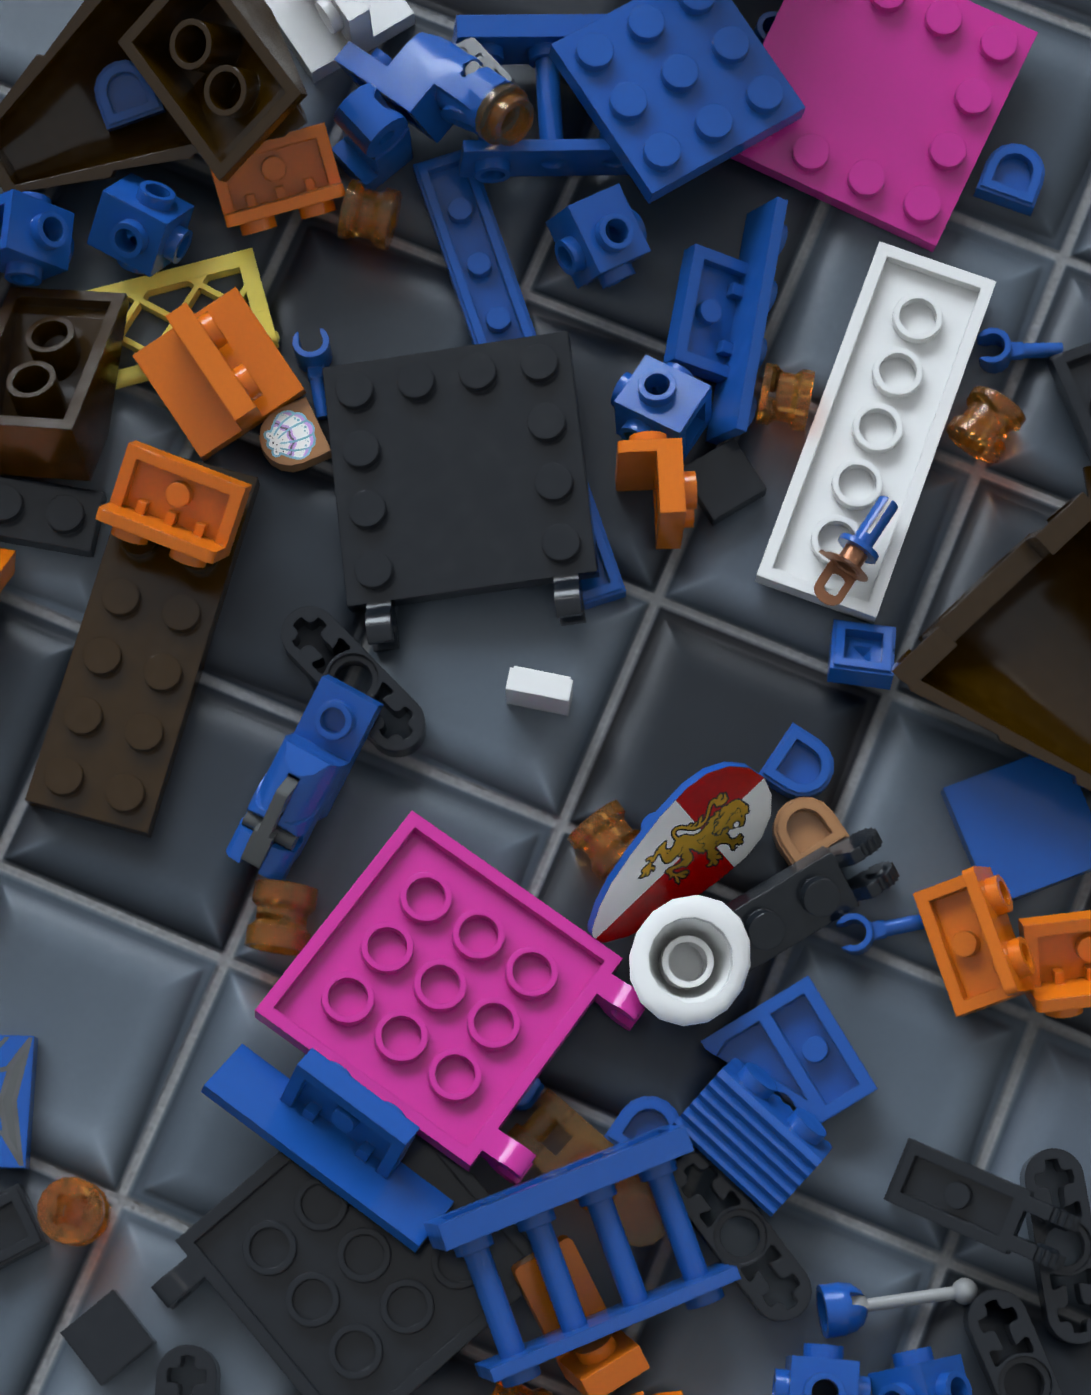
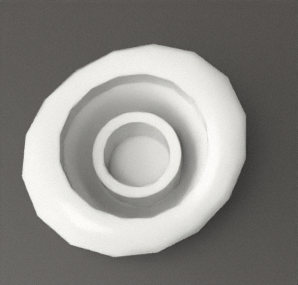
(690, 960)

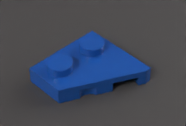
(800, 1049)

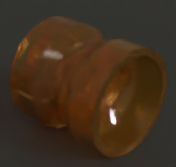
(281, 916)

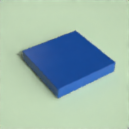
(1023, 824)

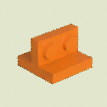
(218, 372)

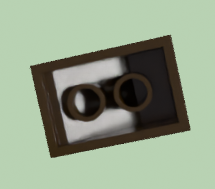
(217, 73)
(58, 379)

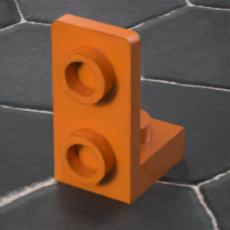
(599, 1365)

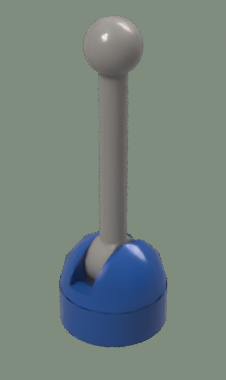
(845, 1309)

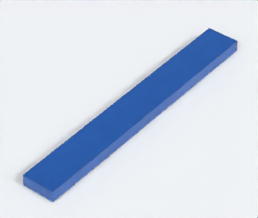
(493, 300)

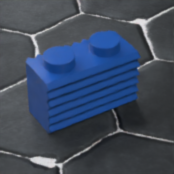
(755, 1134)

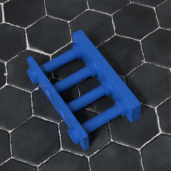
(528, 40)
(531, 1209)

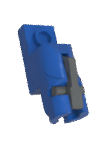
(304, 778)

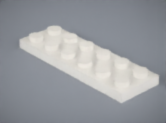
(877, 423)

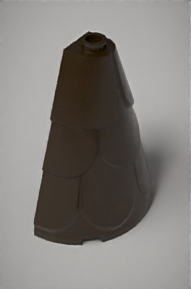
(52, 118)
(1020, 647)

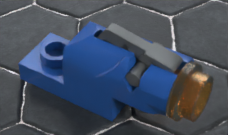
(445, 86)

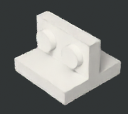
(323, 27)

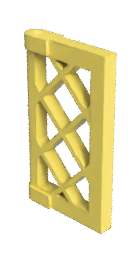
(196, 277)

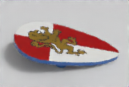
(684, 847)

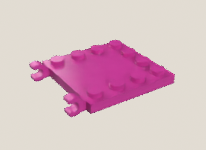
(891, 104)
(445, 992)

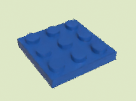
(675, 87)

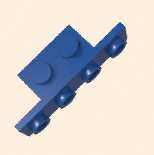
(724, 314)
(335, 1134)

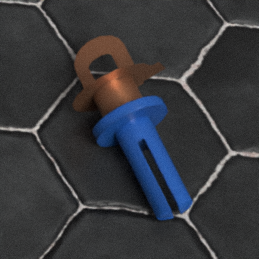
(855, 552)

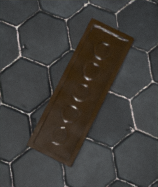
(132, 682)

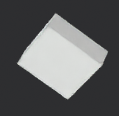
(539, 690)

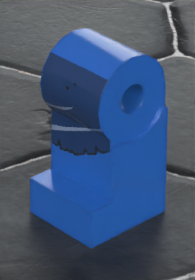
(374, 137)

